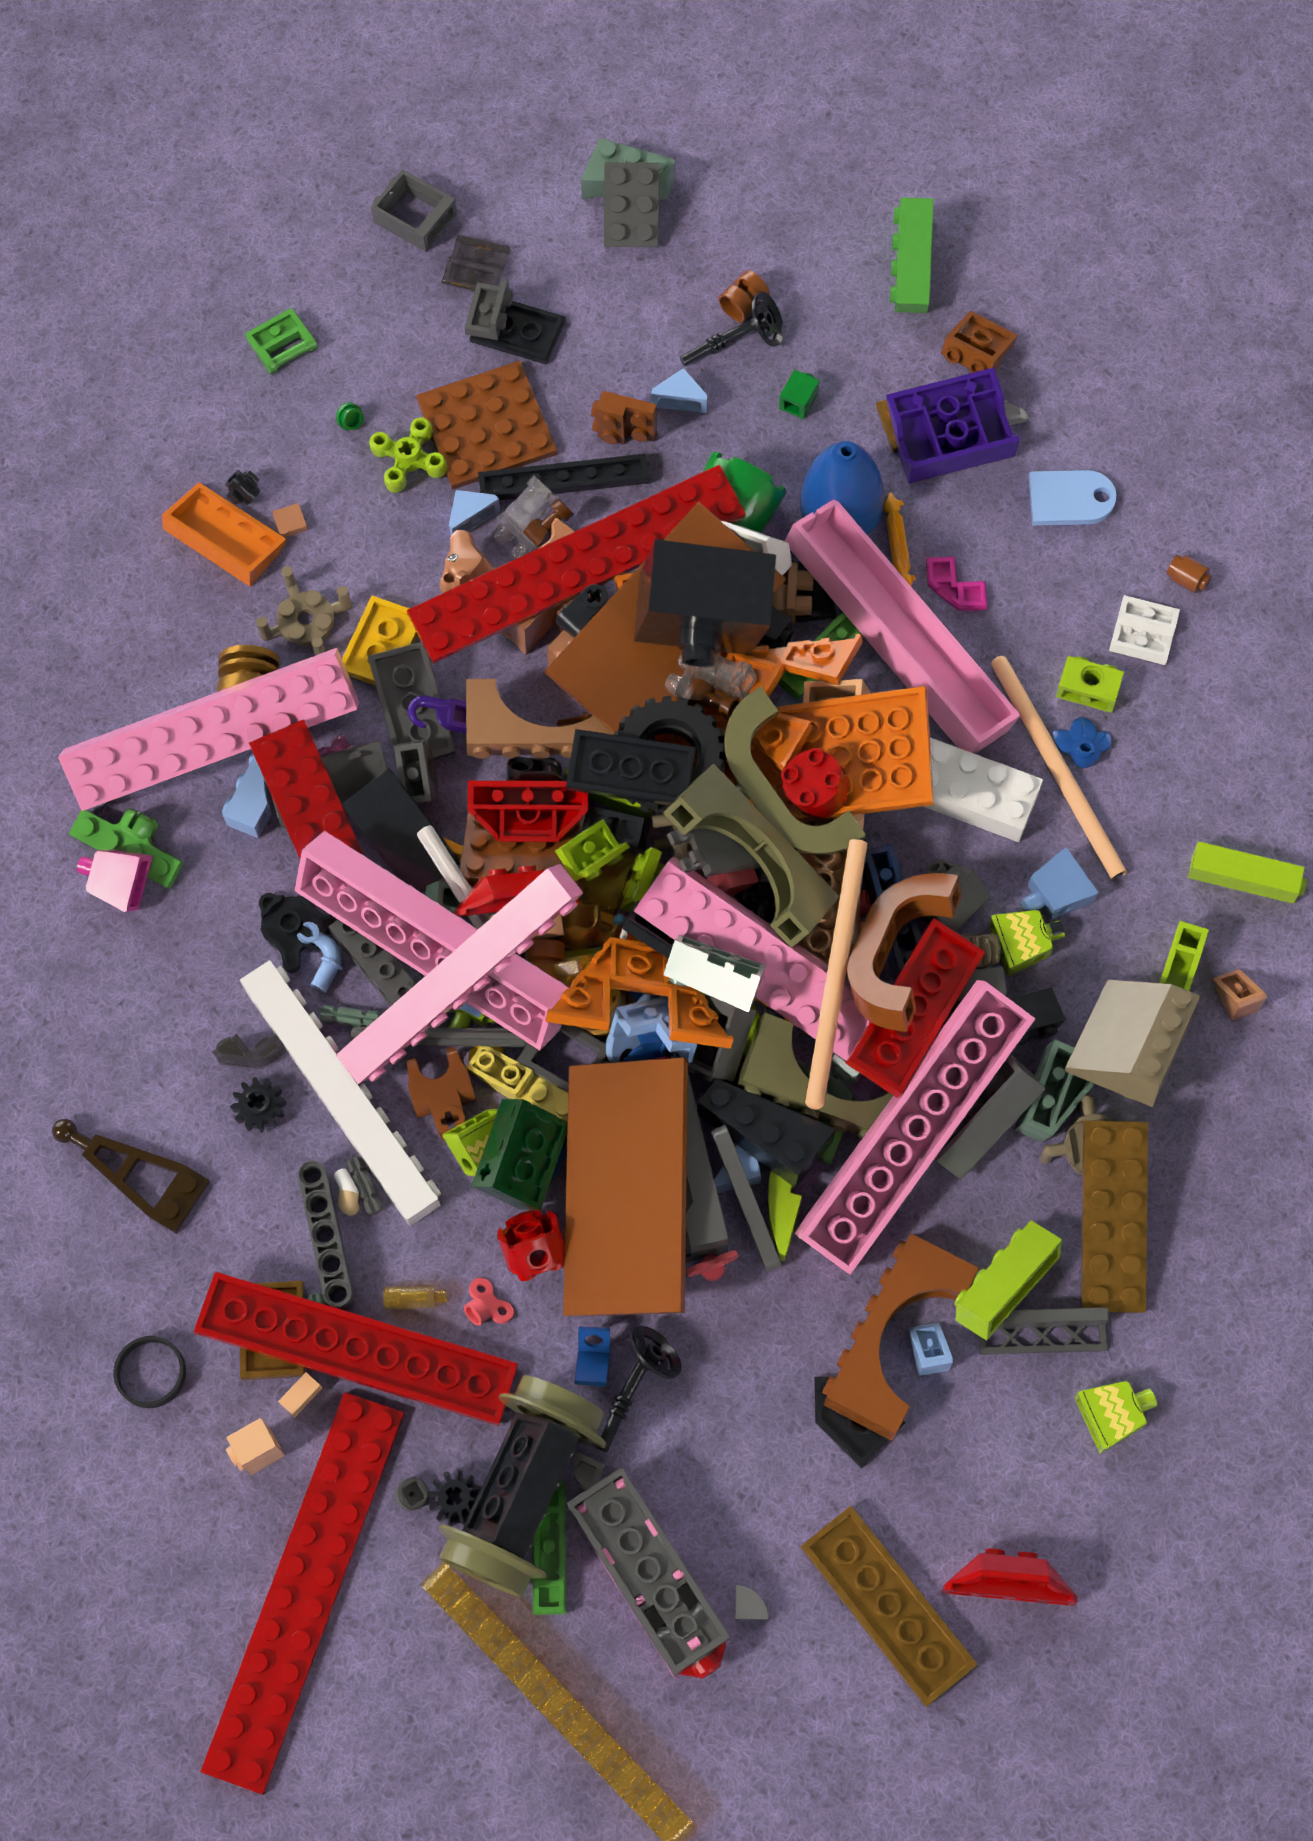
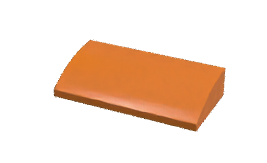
(223, 533)

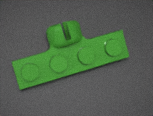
(129, 835)

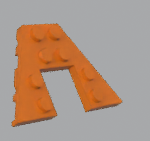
(820, 660)
(640, 969)

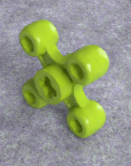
(395, 477)

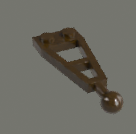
(177, 1199)

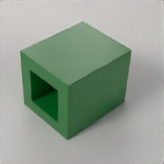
(799, 394)

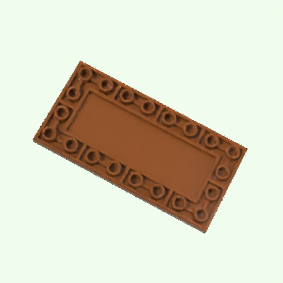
(604, 663)
(626, 1188)

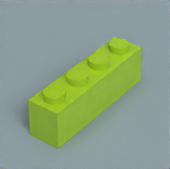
(1007, 1279)

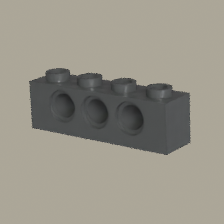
(374, 962)

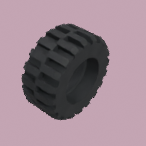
(680, 720)

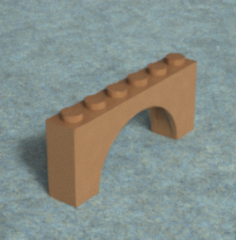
(498, 731)

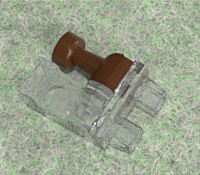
(524, 517)
(701, 682)

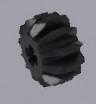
(444, 1501)

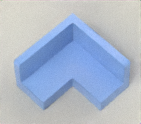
(646, 1018)

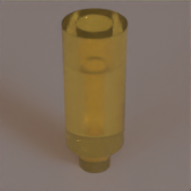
(413, 1296)

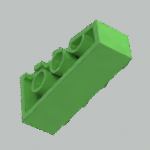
(913, 255)

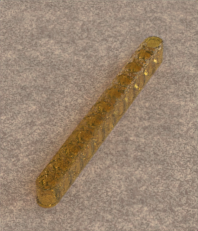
(558, 1705)

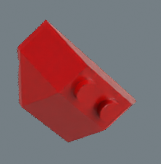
(526, 809)
(497, 890)
(1011, 1578)

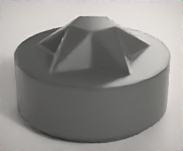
(411, 1494)

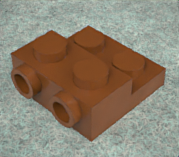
(977, 343)
(623, 416)

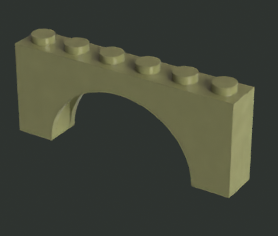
(798, 889)
(776, 1076)

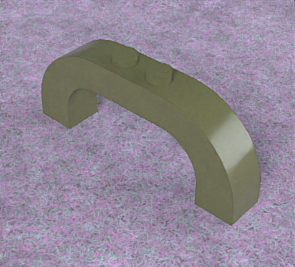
(744, 722)

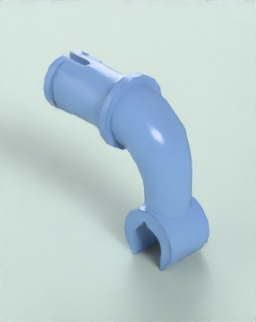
(331, 957)

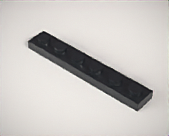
(567, 476)

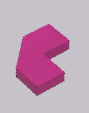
(960, 595)

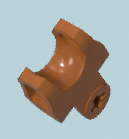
(443, 1095)

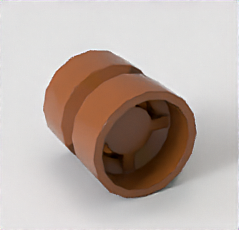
(738, 298)
(545, 954)

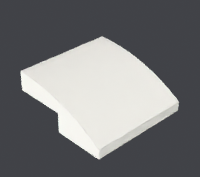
(1144, 630)

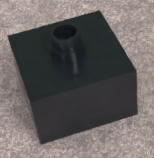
(704, 600)

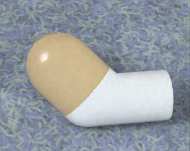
(348, 1193)

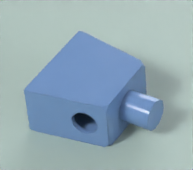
(1059, 887)

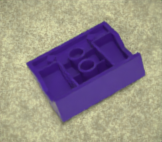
(951, 425)

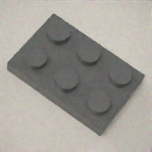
(631, 204)

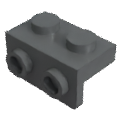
(488, 310)

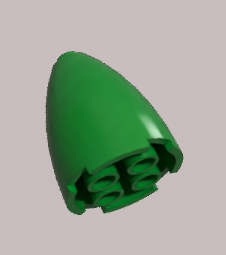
(753, 489)

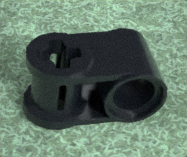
(582, 609)
(533, 769)

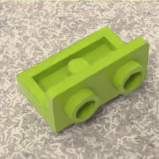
(590, 851)
(645, 871)

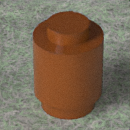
(1189, 573)

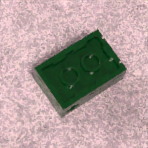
(520, 1154)

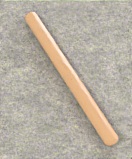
(1058, 767)
(836, 974)

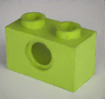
(1098, 696)

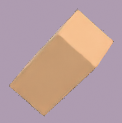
(300, 1394)

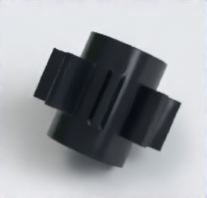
(242, 487)

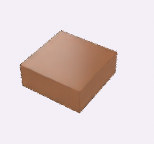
(289, 520)

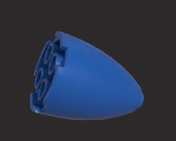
(848, 476)

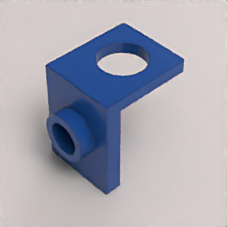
(592, 1358)

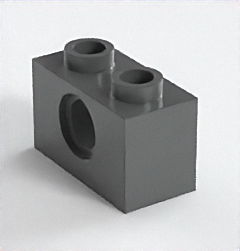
(417, 770)

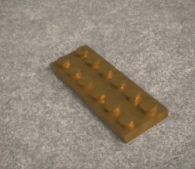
(1114, 1216)
(888, 1606)

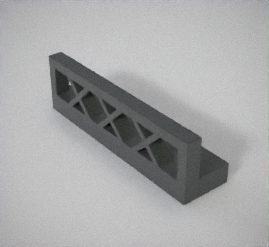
(1050, 1319)

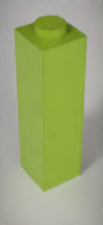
(1247, 872)

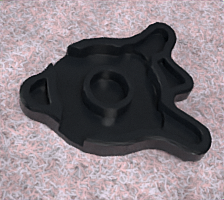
(282, 922)

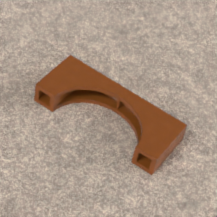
(860, 1386)

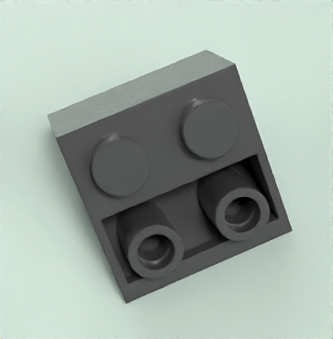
(972, 890)

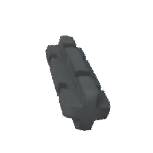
(364, 1185)

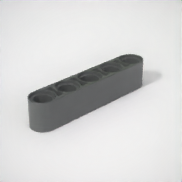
(317, 1225)

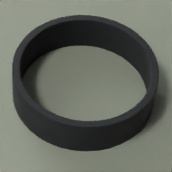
(131, 1346)

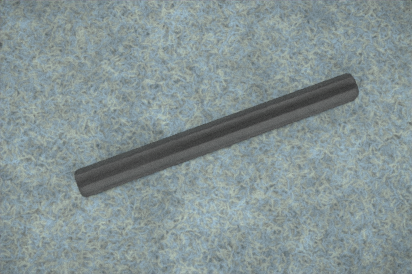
(464, 1037)

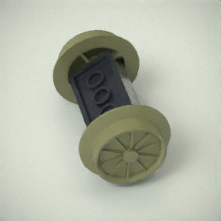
(521, 1485)

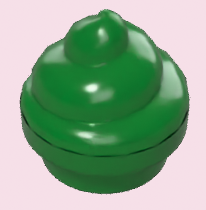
(349, 416)

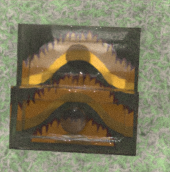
(475, 262)

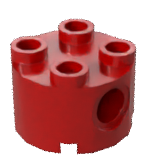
(815, 783)
(532, 1244)

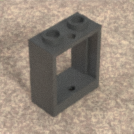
(432, 226)
(531, 1055)
(727, 1059)

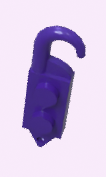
(449, 712)

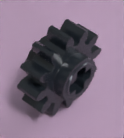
(250, 1113)

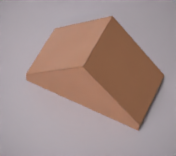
(1239, 994)

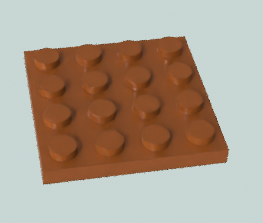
(487, 423)
(485, 853)

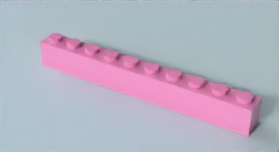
(460, 973)

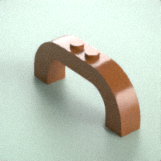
(911, 898)

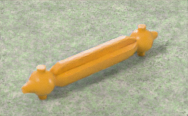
(898, 537)

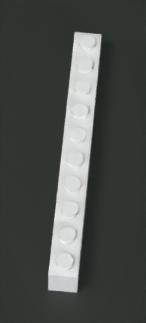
(341, 1094)

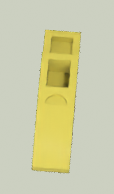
(517, 1081)

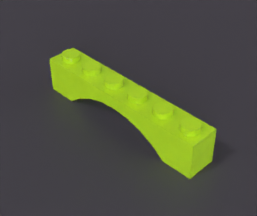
(1184, 955)

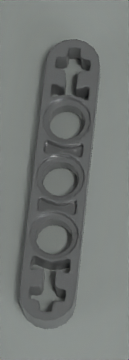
(746, 1198)

